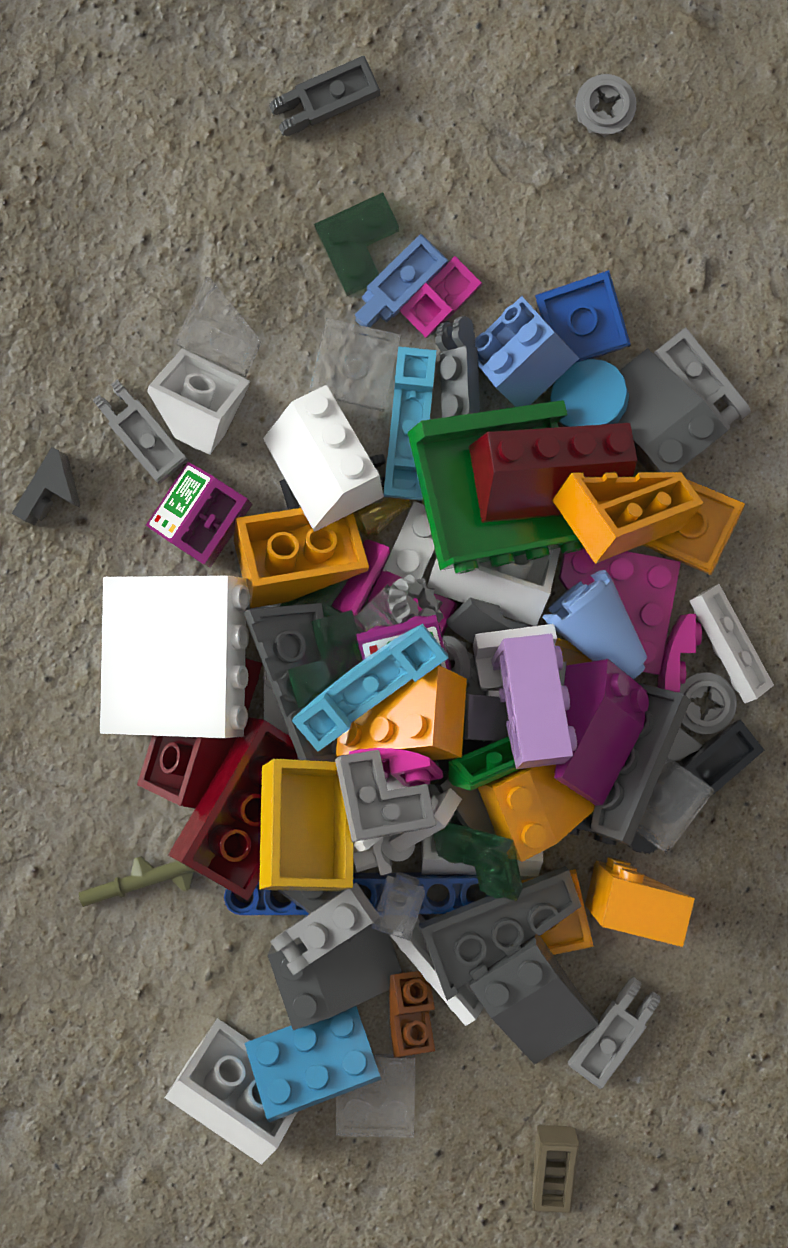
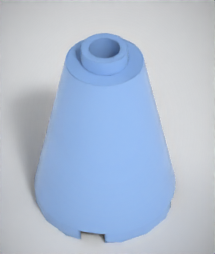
(598, 624)

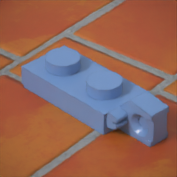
(400, 281)

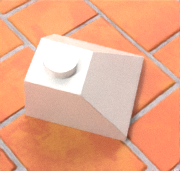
(197, 399)

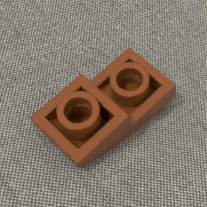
(409, 1014)

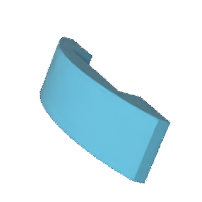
(410, 406)
(368, 684)

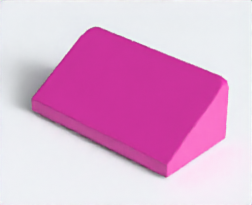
(359, 587)

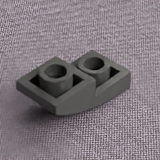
(479, 617)

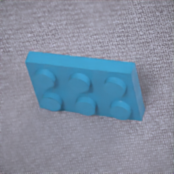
(311, 1063)

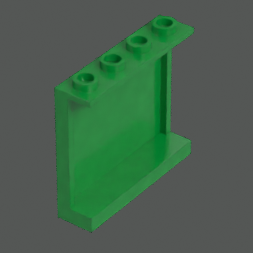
(451, 497)

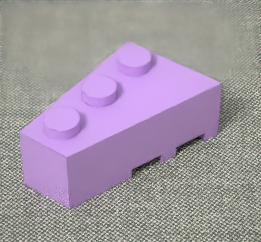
(535, 701)

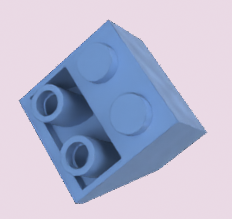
(522, 354)

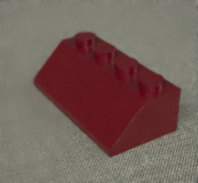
(525, 469)
(185, 766)
(226, 824)

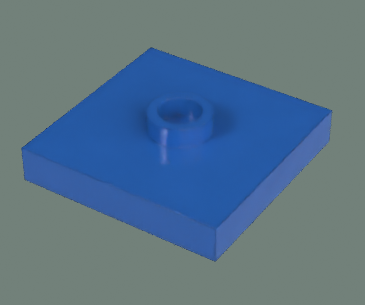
(586, 316)

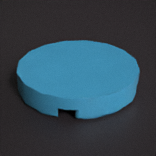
(592, 393)

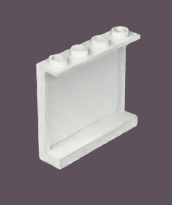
(174, 656)

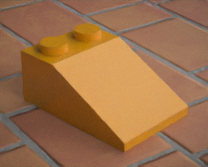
(290, 560)
(533, 809)

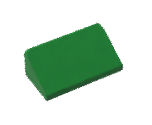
(482, 765)

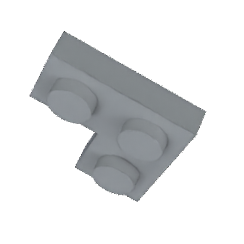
(371, 807)

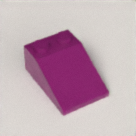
(607, 720)

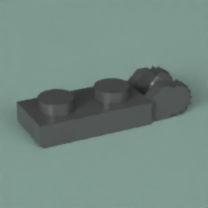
(327, 95)
(458, 367)

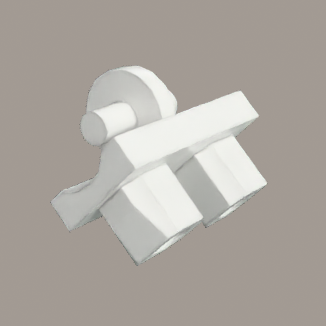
(380, 855)

